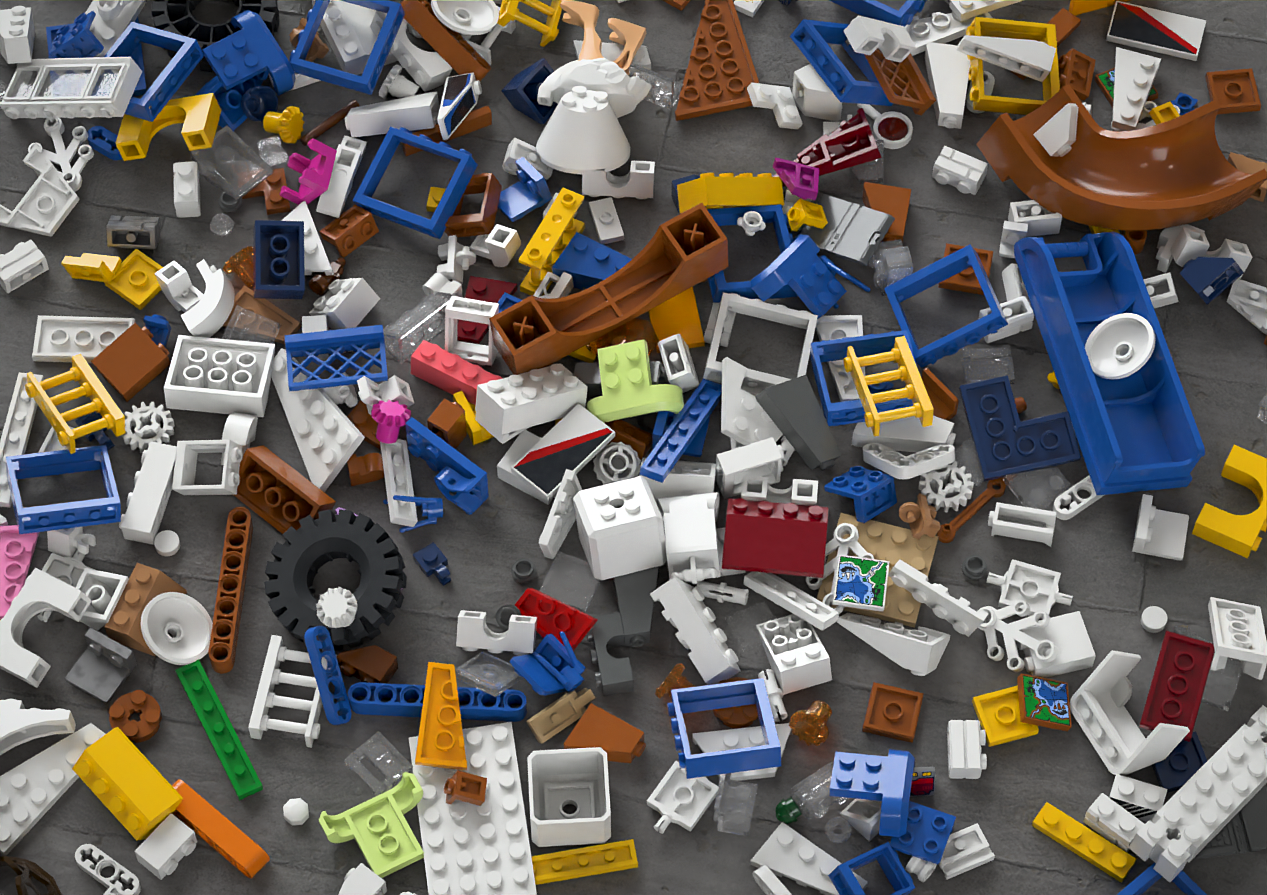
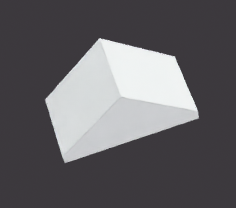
(864, 817)

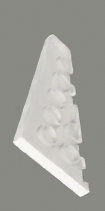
(319, 426)
(37, 785)

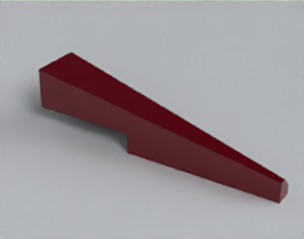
(843, 148)

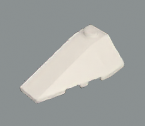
(911, 649)

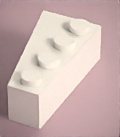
(697, 630)

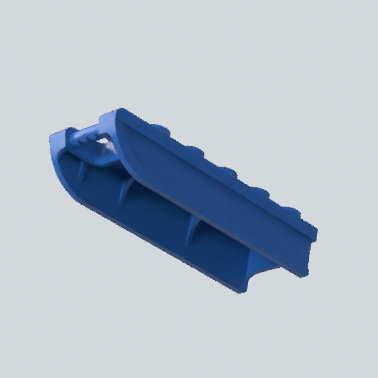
(1130, 428)

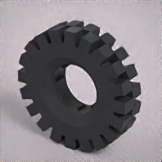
(177, 18)
(320, 542)

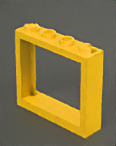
(1016, 30)

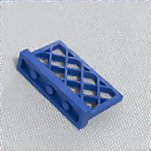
(335, 343)

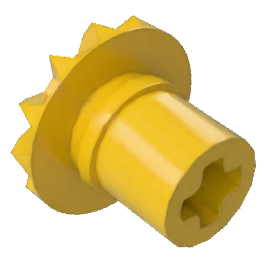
(287, 124)

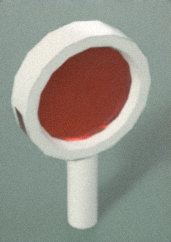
(891, 126)

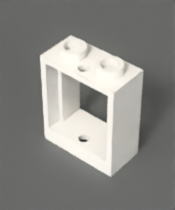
(472, 311)
(755, 459)
(186, 467)

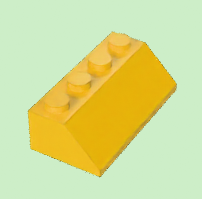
(127, 783)

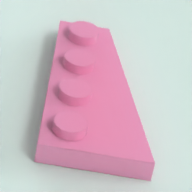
(15, 560)

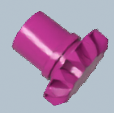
(390, 419)

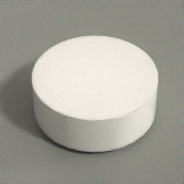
(167, 543)
(1153, 619)

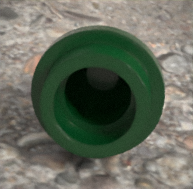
(787, 811)

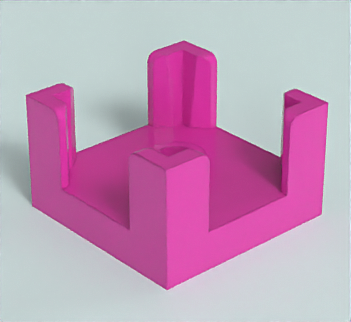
(315, 173)

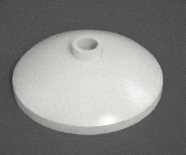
(467, 16)
(1120, 346)
(186, 622)

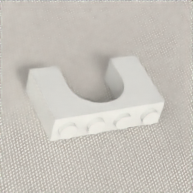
(38, 594)

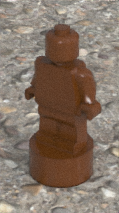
(320, 283)

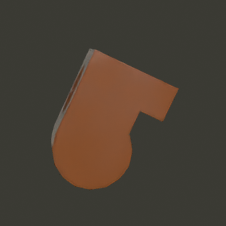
(365, 468)

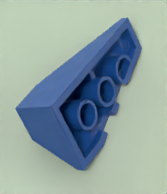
(230, 99)

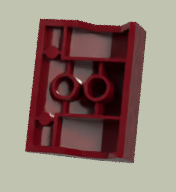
(775, 538)

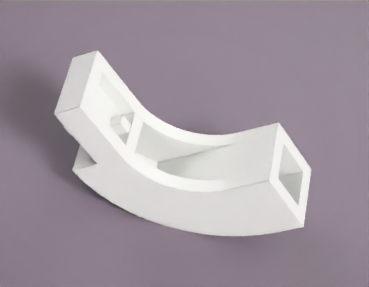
(215, 305)

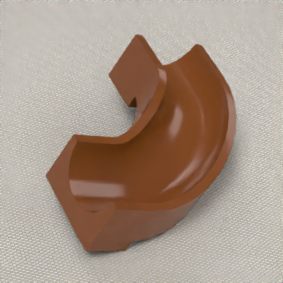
(1121, 178)

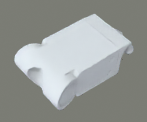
(691, 536)

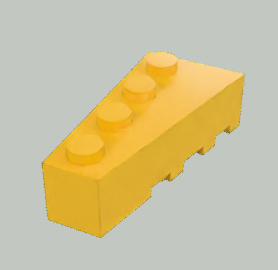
(730, 191)

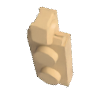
(559, 714)

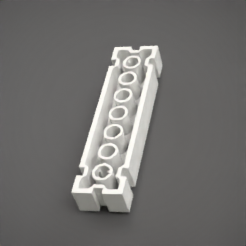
(1206, 800)

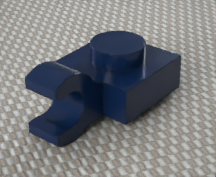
(100, 435)
(434, 562)

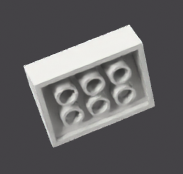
(350, 34)
(219, 376)

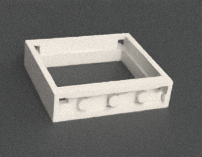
(762, 310)

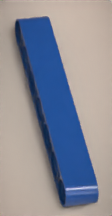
(402, 692)

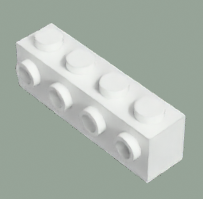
(150, 494)

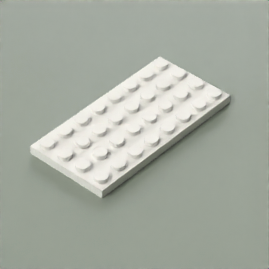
(472, 845)

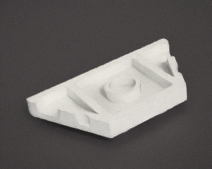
(314, 253)
(741, 738)

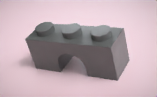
(613, 674)

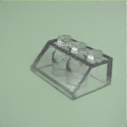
(415, 325)

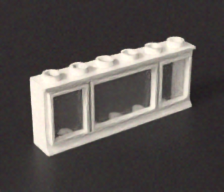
(71, 88)

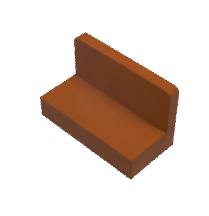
(942, 399)

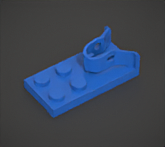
(455, 470)

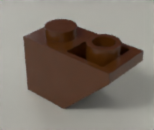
(368, 664)

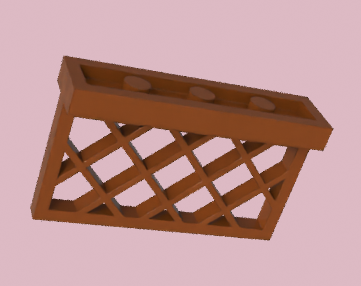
(904, 80)

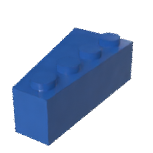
(588, 261)

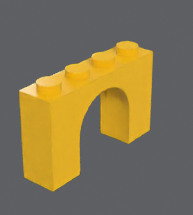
(197, 113)
(1233, 531)

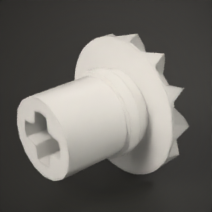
(397, 85)
(342, 394)
(337, 608)

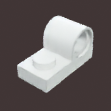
(519, 149)

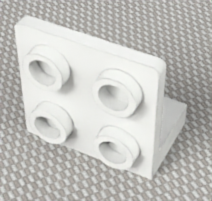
(1160, 531)

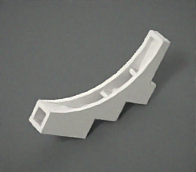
(22, 724)

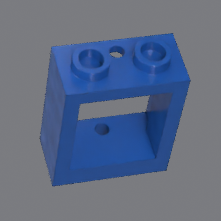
(888, 859)

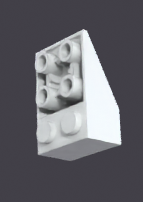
(794, 653)

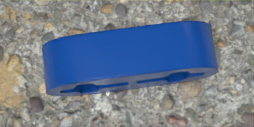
(104, 146)

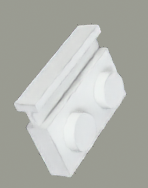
(965, 851)

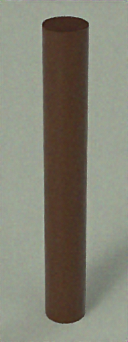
(328, 123)

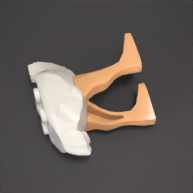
(592, 68)

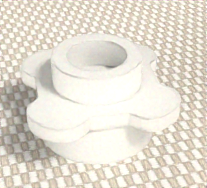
(753, 218)

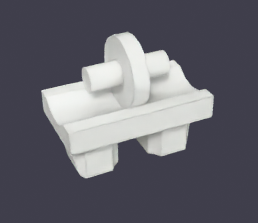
(457, 257)

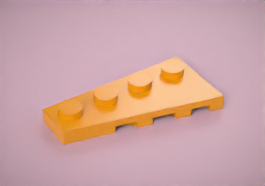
(440, 725)

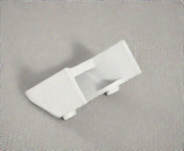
(1109, 726)

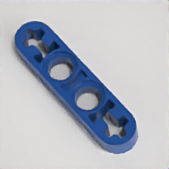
(331, 674)

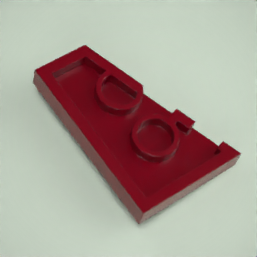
(482, 290)

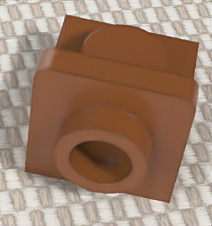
(465, 788)

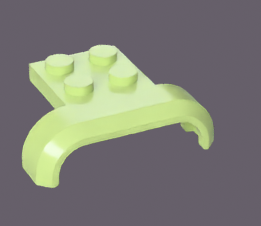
(628, 385)
(380, 827)

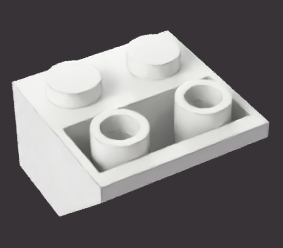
(814, 95)
(345, 303)

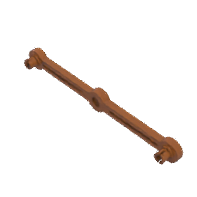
(947, 531)

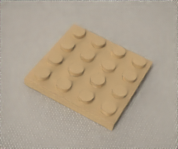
(888, 544)

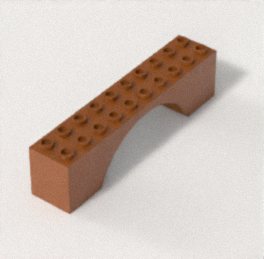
(675, 259)

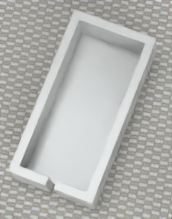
(530, 398)

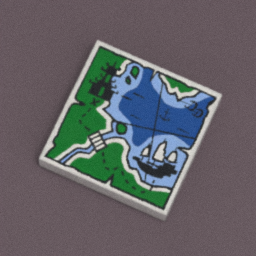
(861, 583)

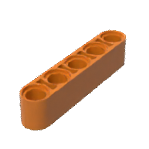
(219, 831)

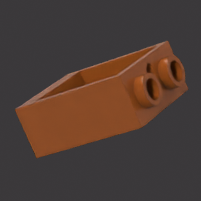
(482, 222)

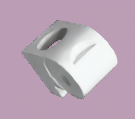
(441, 284)

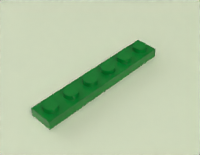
(219, 730)

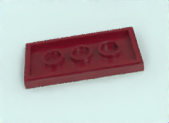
(1178, 683)

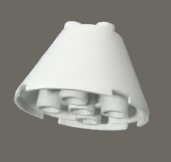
(583, 134)

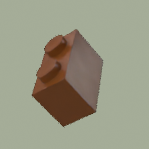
(448, 422)

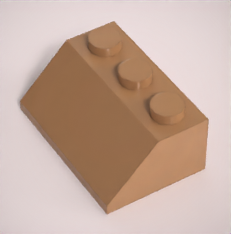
(140, 589)

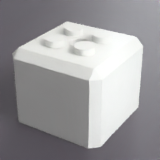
(620, 528)
(563, 779)

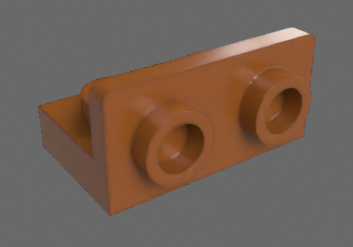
(1076, 71)
(350, 230)

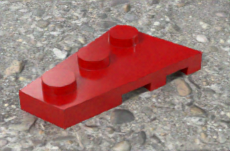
(555, 617)

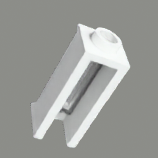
(1023, 523)

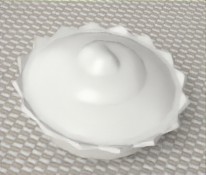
(616, 463)

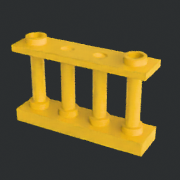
(509, 12)
(551, 239)
(906, 372)
(91, 388)

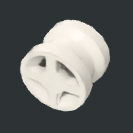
(921, 868)

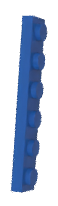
(682, 431)

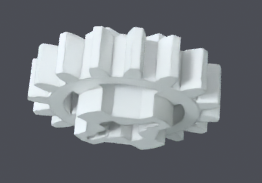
(147, 426)
(953, 493)

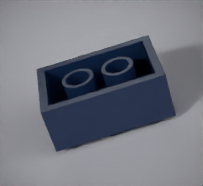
(278, 259)

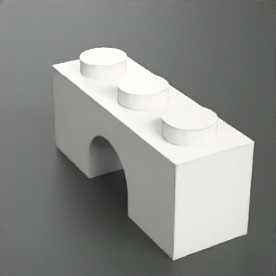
(869, 34)
(637, 183)
(1194, 244)
(800, 493)
(474, 634)

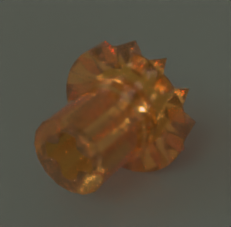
(242, 266)
(673, 681)
(811, 723)

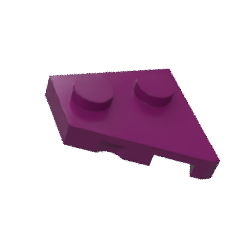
(798, 178)

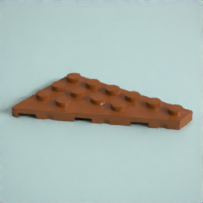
(718, 65)

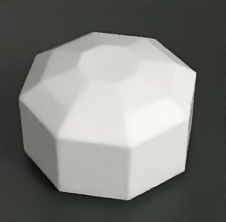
(296, 811)

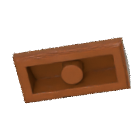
(631, 435)

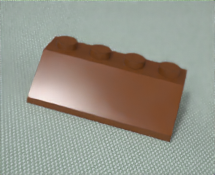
(278, 490)

